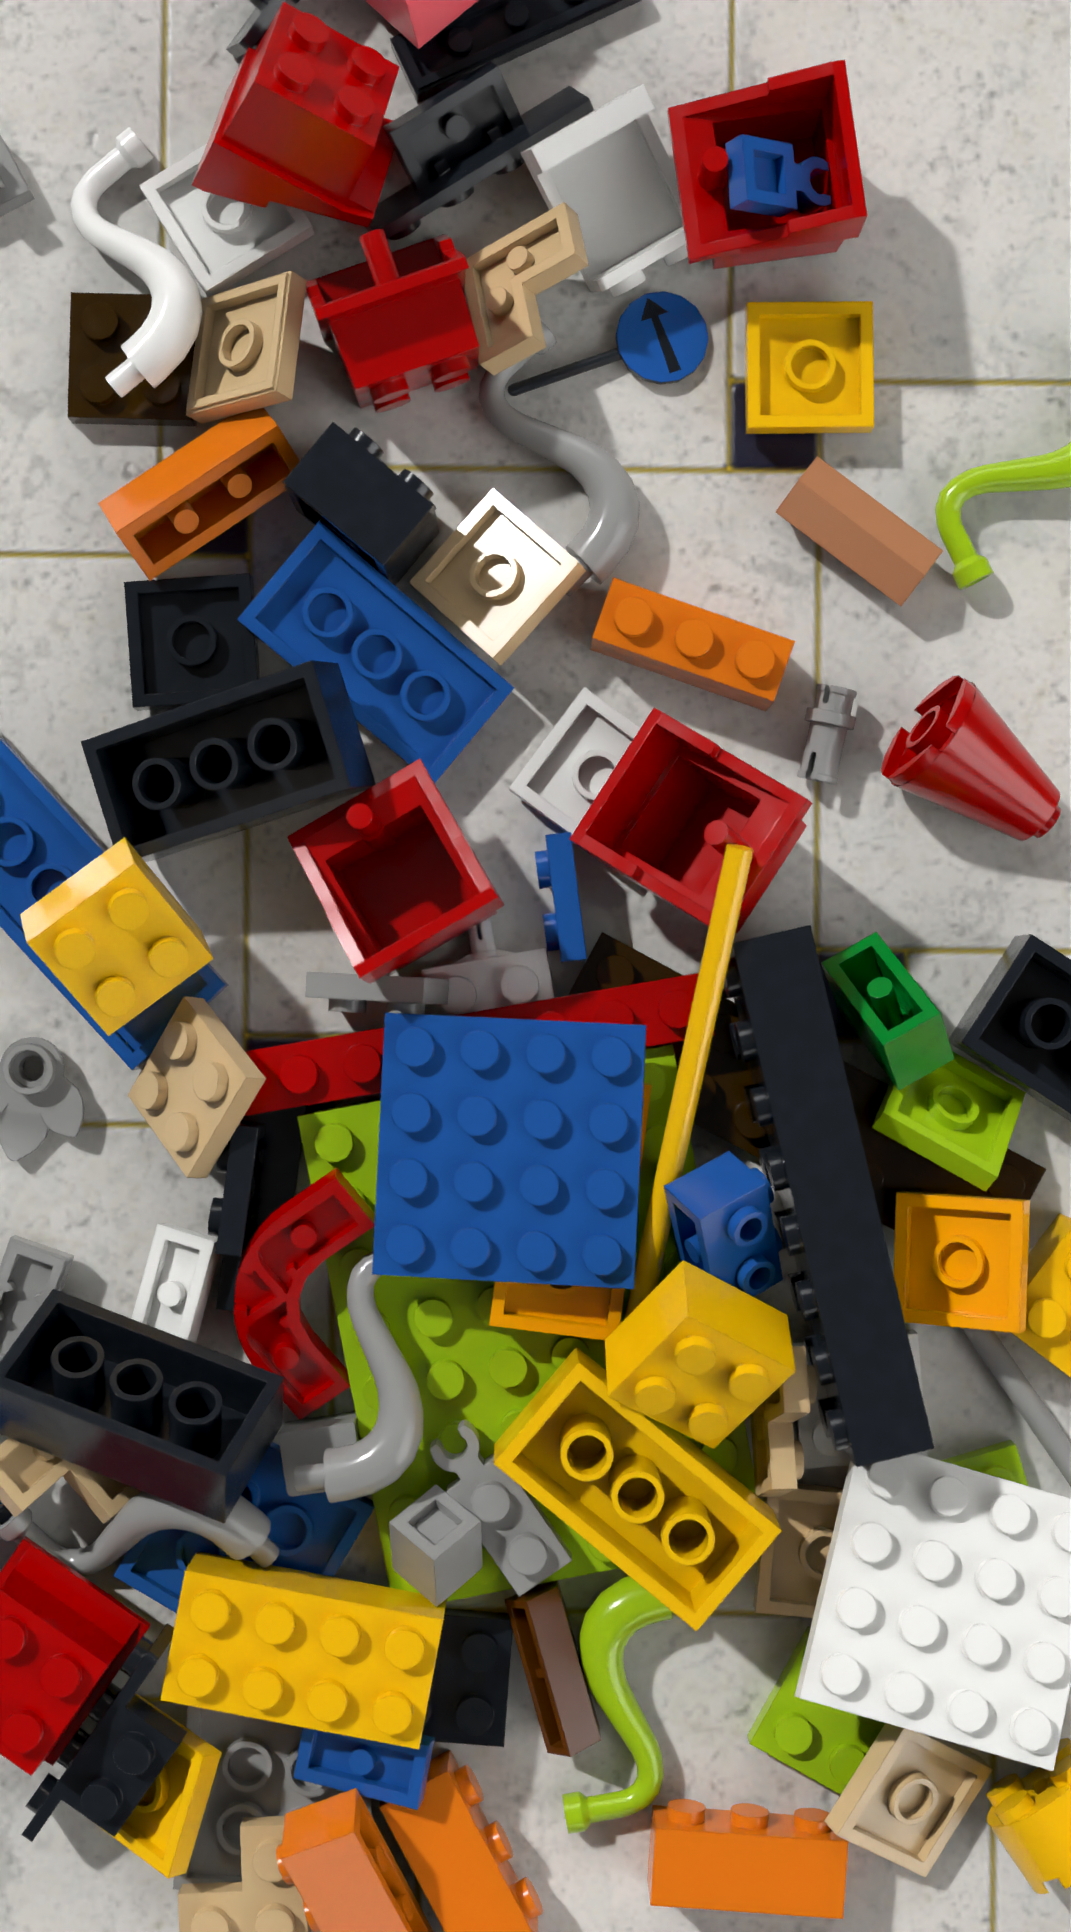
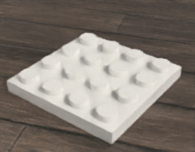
(947, 1608)

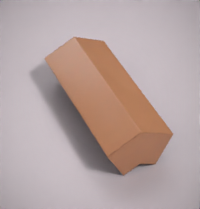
(859, 531)

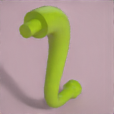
(1024, 474)
(602, 1642)

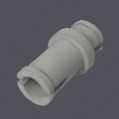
(827, 733)

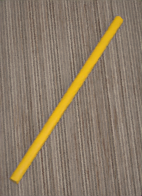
(691, 1067)

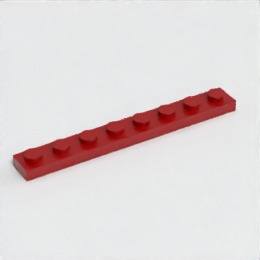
(352, 1062)

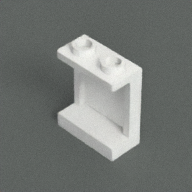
(619, 185)

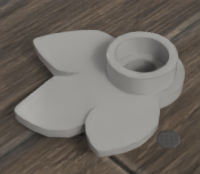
(35, 1106)

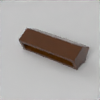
(553, 1669)

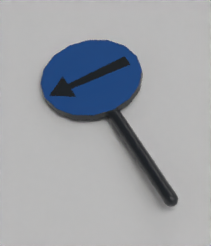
(656, 337)

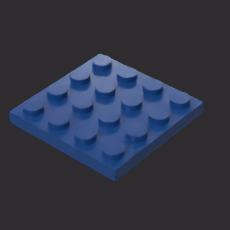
(509, 1150)

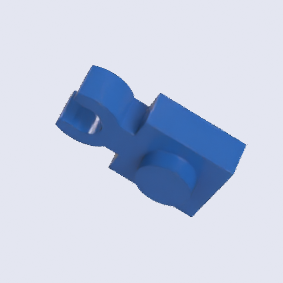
(768, 180)

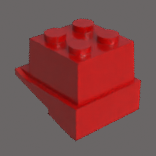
(794, 108)
(303, 123)
(398, 319)
(677, 808)
(394, 873)
(56, 1653)

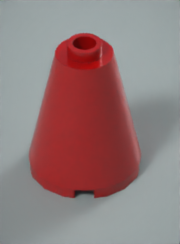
(972, 764)

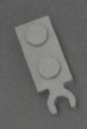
(510, 1518)

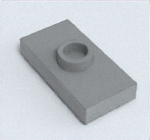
(26, 1280)

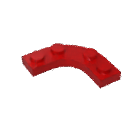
(271, 1281)

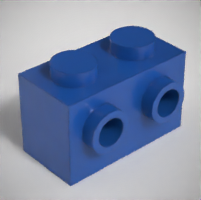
(727, 1223)

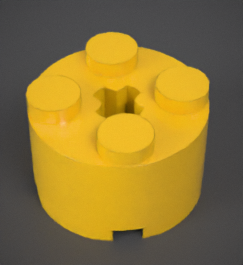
(1035, 1820)

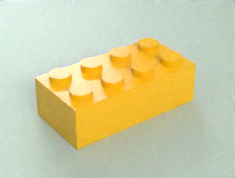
(636, 1491)
(303, 1649)

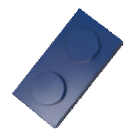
(558, 872)
(373, 1767)

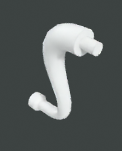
(176, 298)

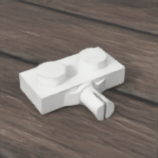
(492, 976)

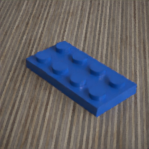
(399, 665)

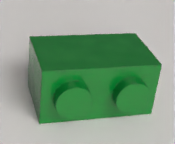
(888, 1010)

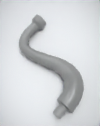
(610, 489)
(396, 1436)
(239, 1537)

